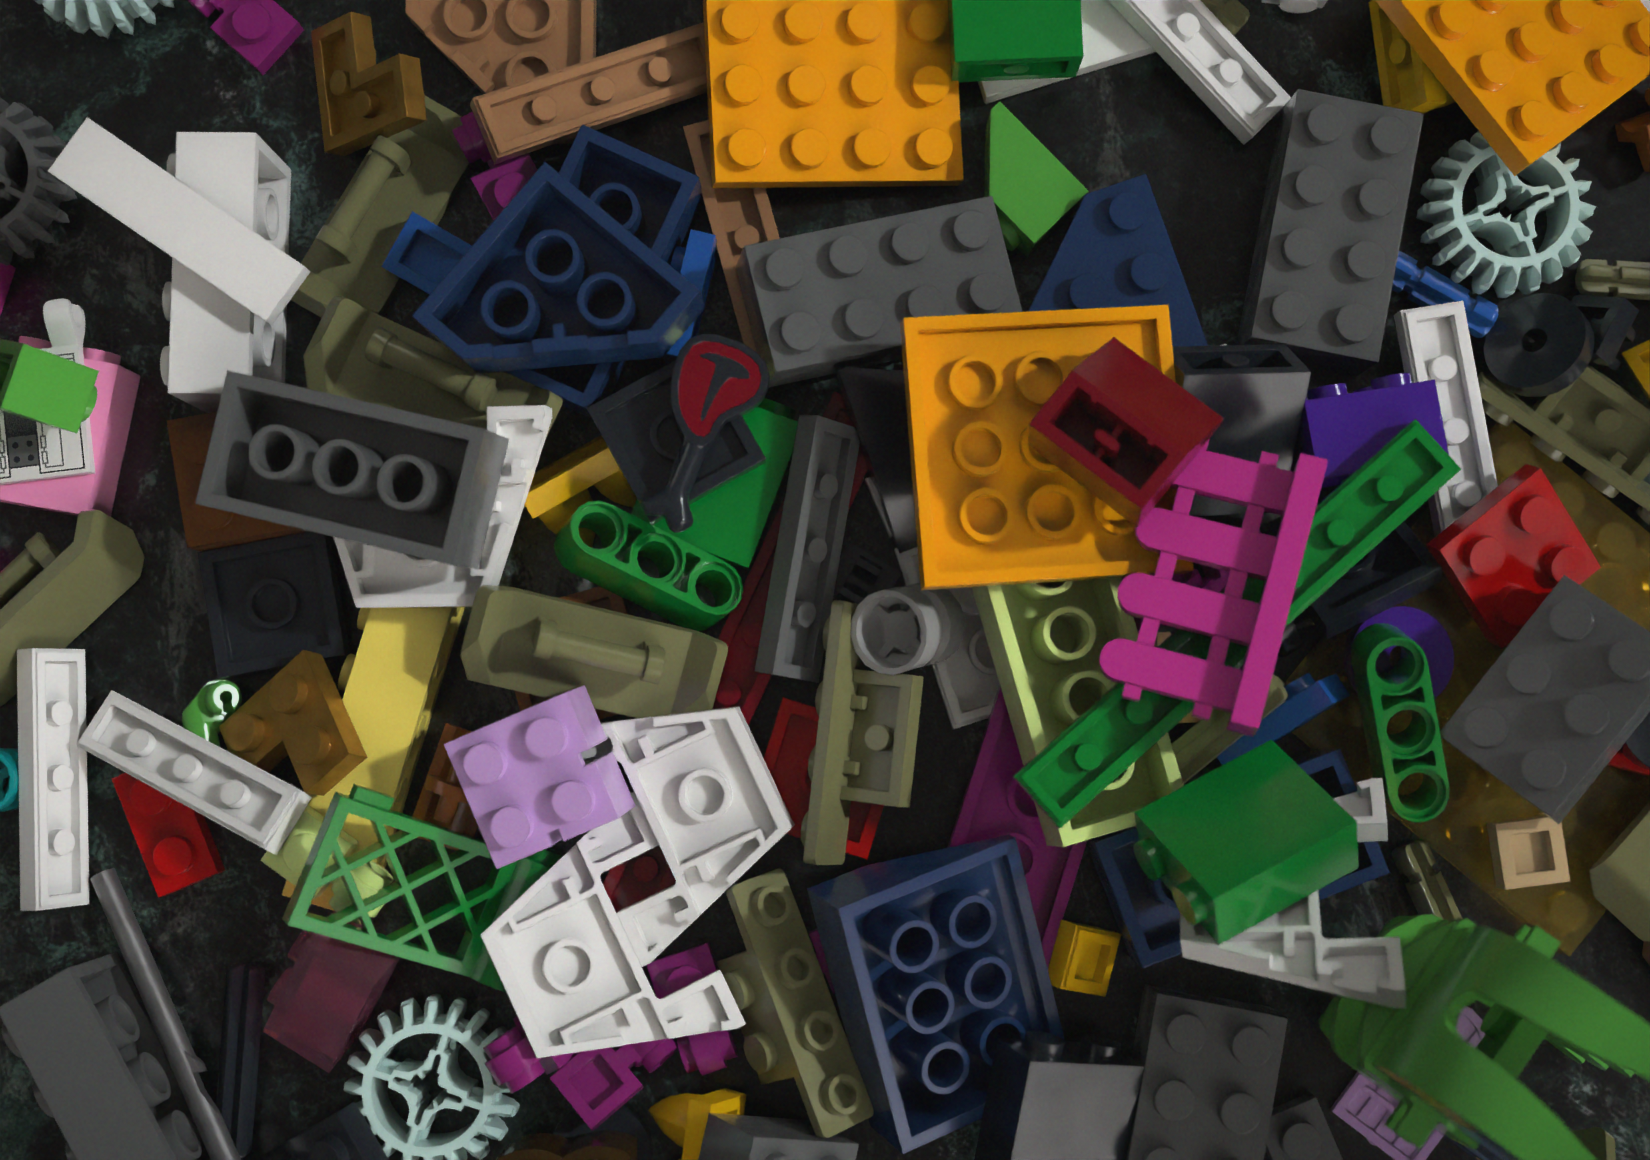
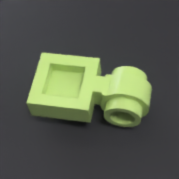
(296, 849)

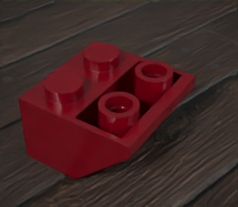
(1122, 429)

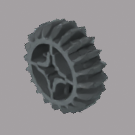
(39, 202)

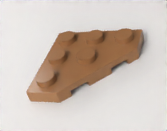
(508, 39)

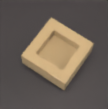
(1527, 852)

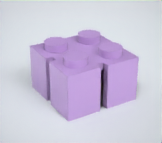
(532, 781)

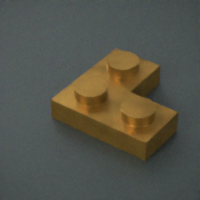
(356, 93)
(297, 717)

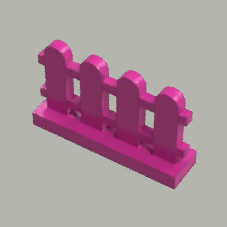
(1211, 613)

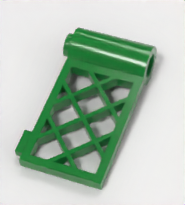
(492, 898)

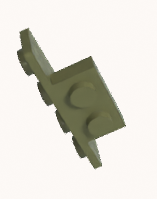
(1591, 424)
(861, 742)
(789, 1008)

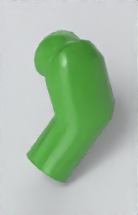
(211, 708)

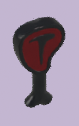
(709, 387)

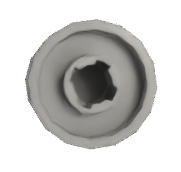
(907, 628)

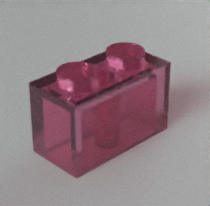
(326, 996)

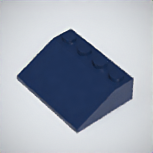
(928, 974)

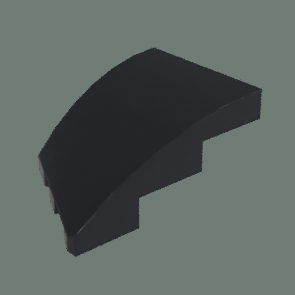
(879, 412)

